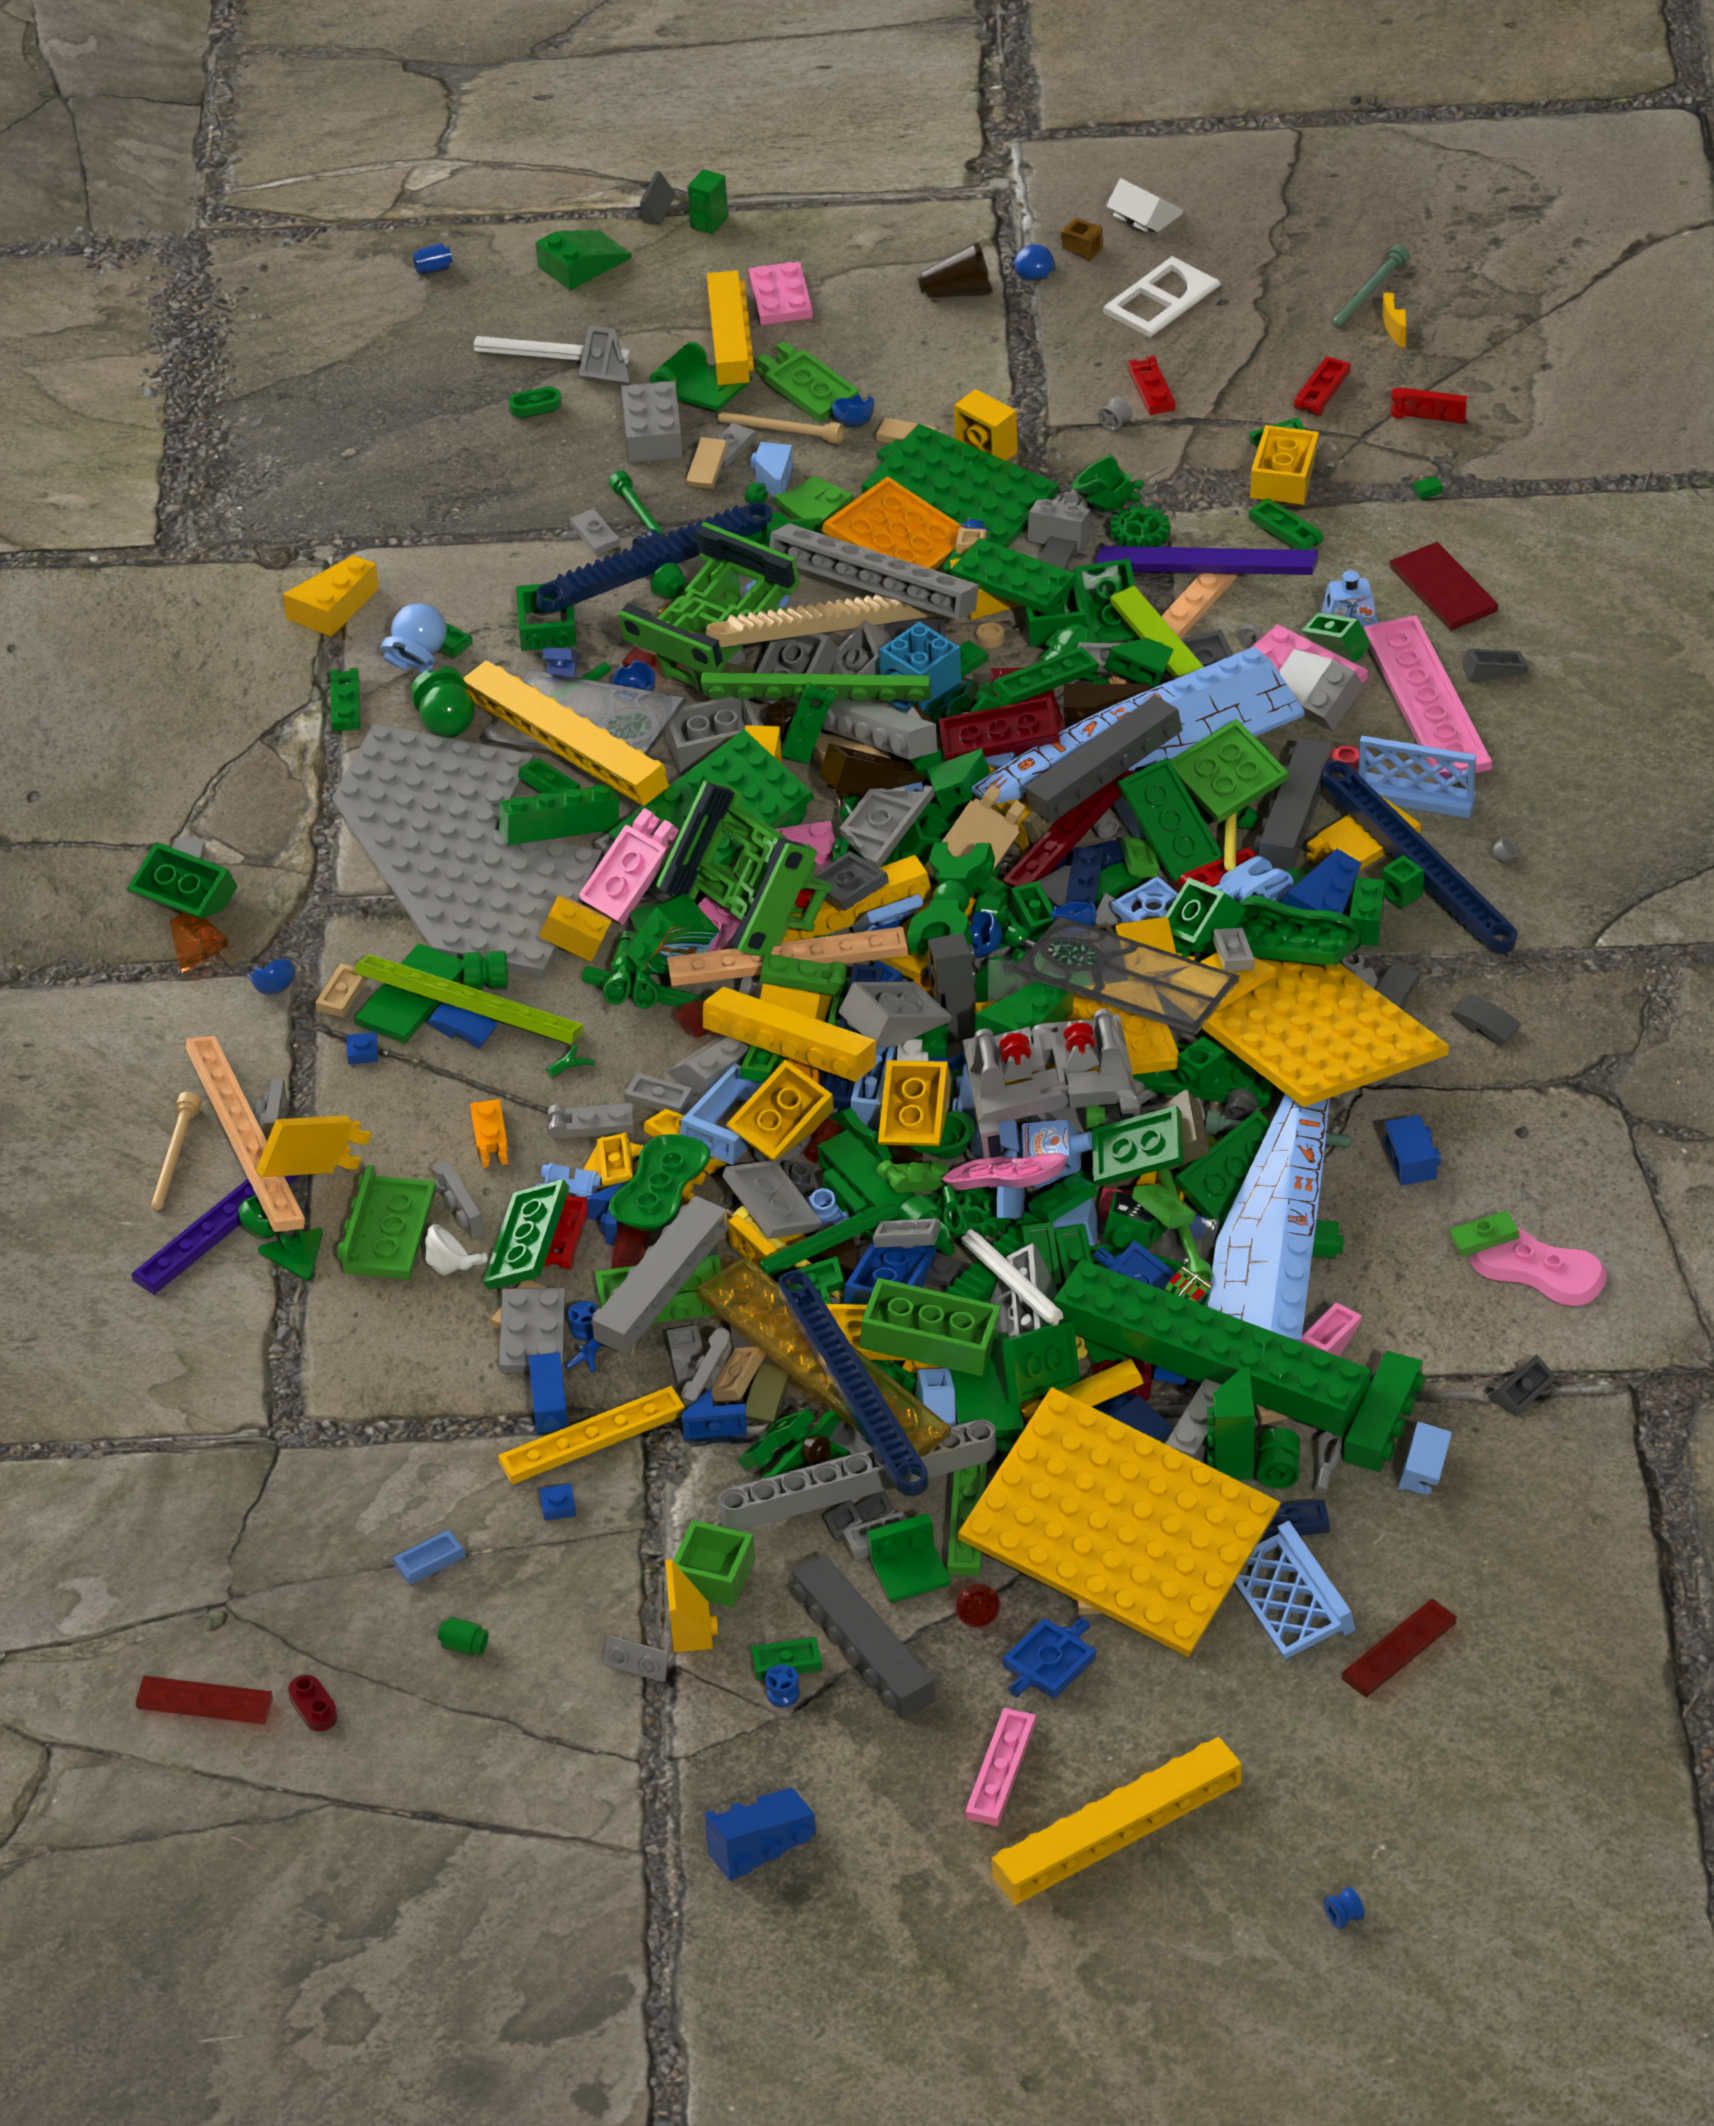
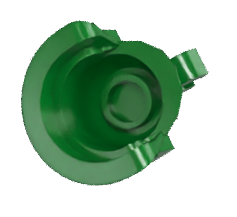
(1107, 485)
(1068, 639)

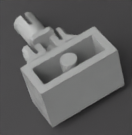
(1060, 519)

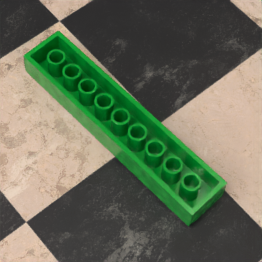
(1213, 1346)

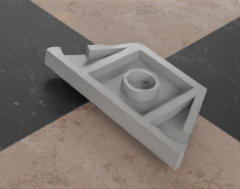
(883, 820)

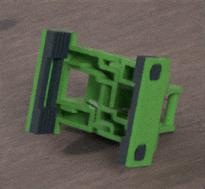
(726, 558)
(764, 885)

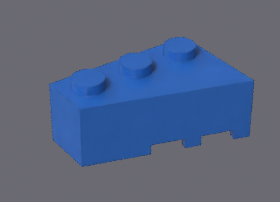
(1326, 885)
(758, 1832)

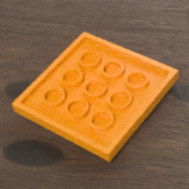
(896, 525)

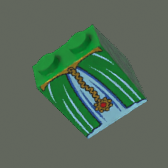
(670, 931)

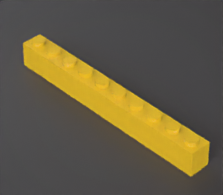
(566, 733)

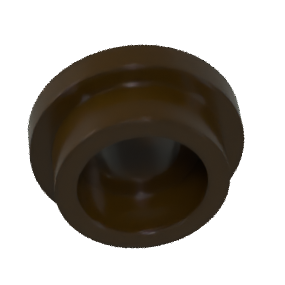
(816, 1449)

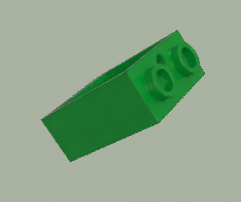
(535, 635)

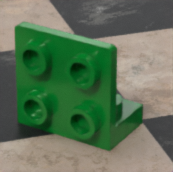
(907, 1558)

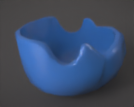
(1034, 262)
(853, 411)
(637, 675)
(1076, 911)
(986, 933)
(274, 977)

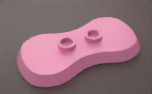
(1006, 1171)
(1560, 1274)

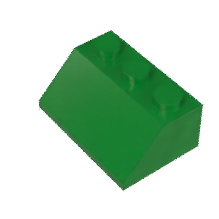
(183, 882)
(1232, 1427)

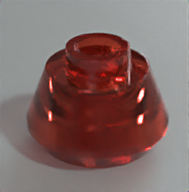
(691, 1018)
(978, 1612)

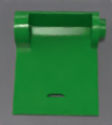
(695, 378)

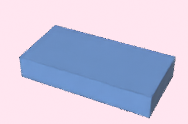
(429, 1557)

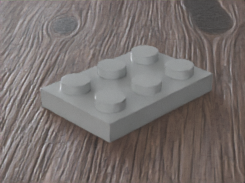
(772, 1199)
(530, 1326)

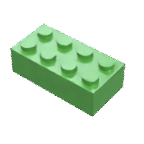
(930, 1327)

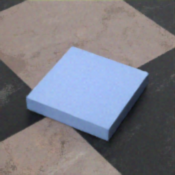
(890, 913)

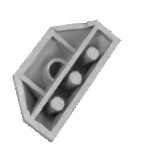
(1016, 1314)

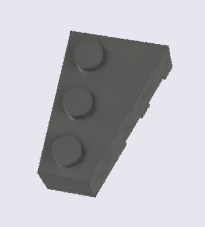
(953, 983)

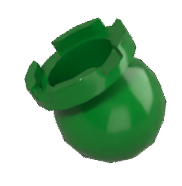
(443, 702)

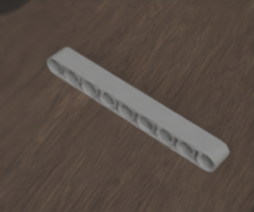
(847, 1479)

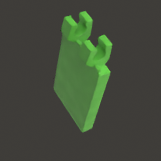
(804, 380)

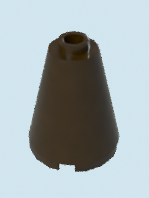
(957, 275)

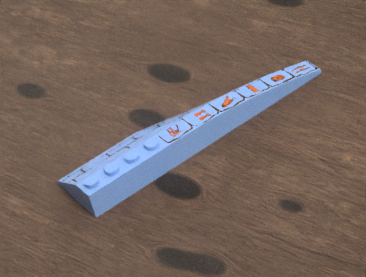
(1207, 700)
(1270, 1230)

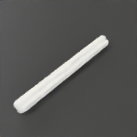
(533, 348)
(1012, 1277)

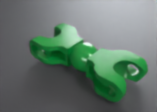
(956, 882)

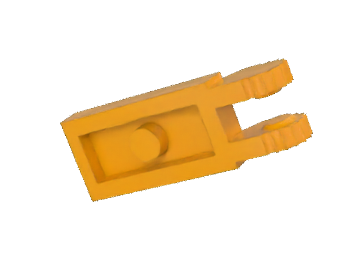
(489, 1130)

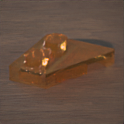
(195, 940)

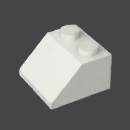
(1142, 206)

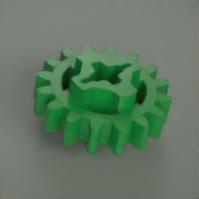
(1140, 527)
(980, 1210)

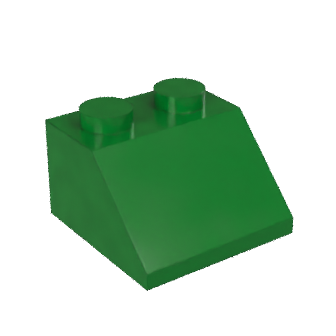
(1200, 910)

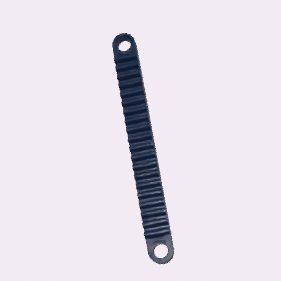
(645, 559)
(1404, 840)
(853, 1383)

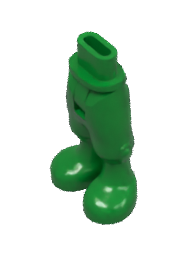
(619, 984)

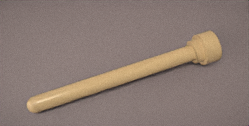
(831, 432)
(187, 1107)

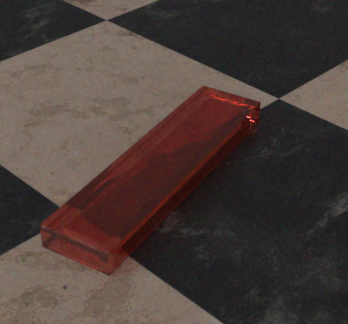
(1399, 1648)
(204, 1700)

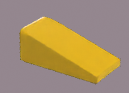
(615, 1159)

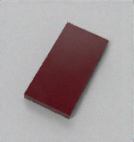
(1444, 586)
(1000, 729)

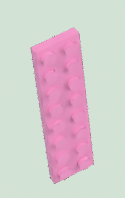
(1424, 691)

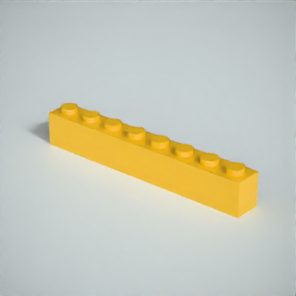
(1116, 1820)

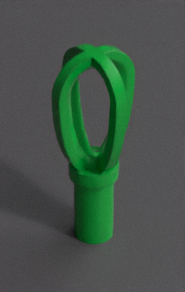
(952, 1206)

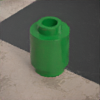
(463, 1636)

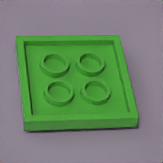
(1228, 770)

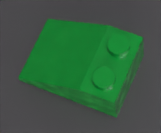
(578, 256)
(1096, 586)
(927, 829)

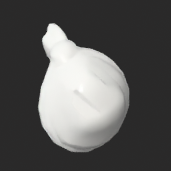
(446, 1253)

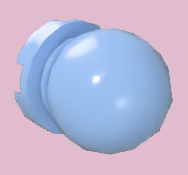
(416, 635)

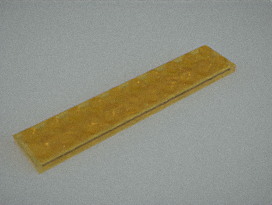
(754, 1307)

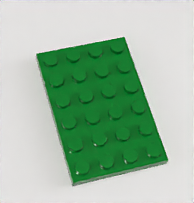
(965, 482)
(749, 768)

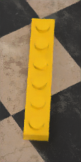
(591, 1435)

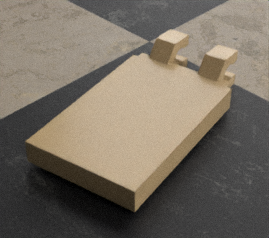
(983, 825)

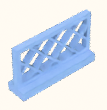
(1415, 792)
(1316, 1585)

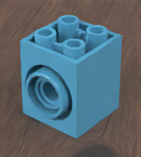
(922, 653)

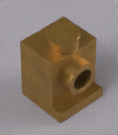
(1082, 238)

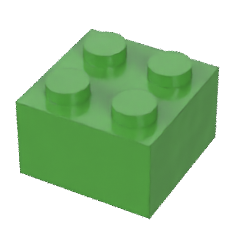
(716, 1561)

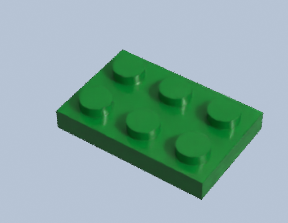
(1137, 1146)
(1040, 1361)

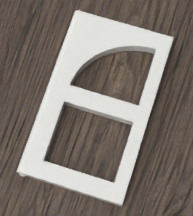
(1198, 287)

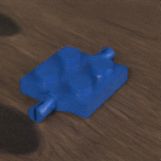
(1138, 1264)
(1049, 1657)

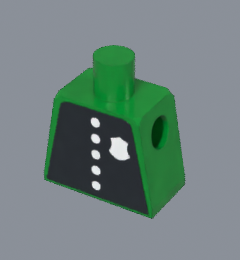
(1130, 1222)

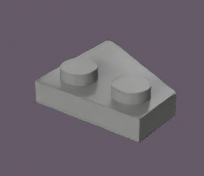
(603, 357)

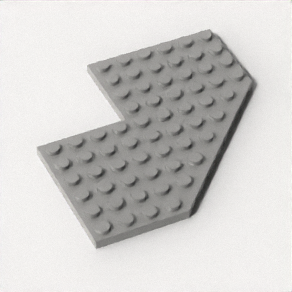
(432, 828)

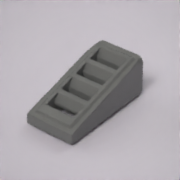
(1492, 664)

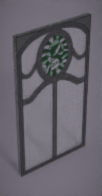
(623, 711)
(1127, 974)

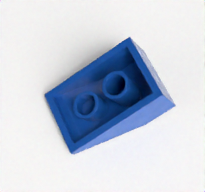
(889, 1263)

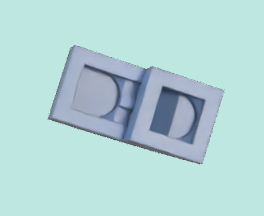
(1010, 1202)

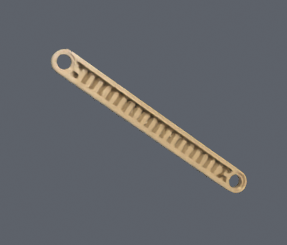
(812, 620)

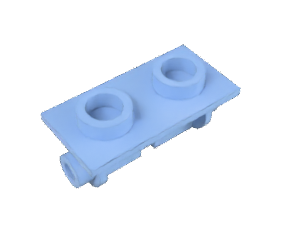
(584, 1181)

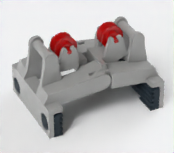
(1067, 1045)

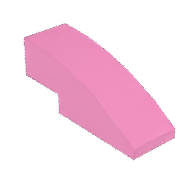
(1333, 1330)

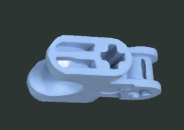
(1256, 879)

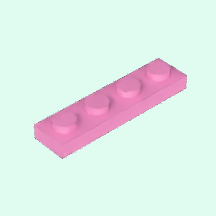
(1000, 1767)

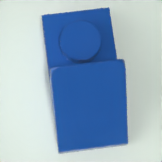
(561, 661)
(599, 1210)
(708, 1421)

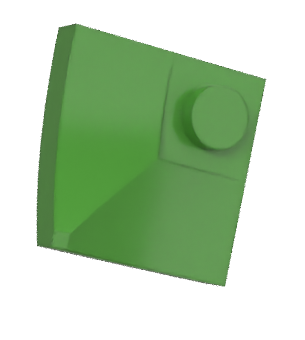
(814, 500)

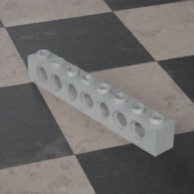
(876, 572)

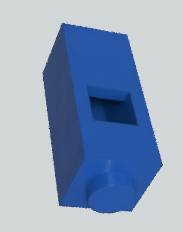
(548, 1392)

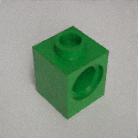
(1403, 881)
(1201, 1064)

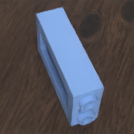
(711, 1108)

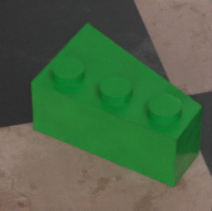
(1026, 1008)

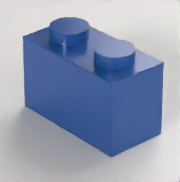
(1411, 1150)

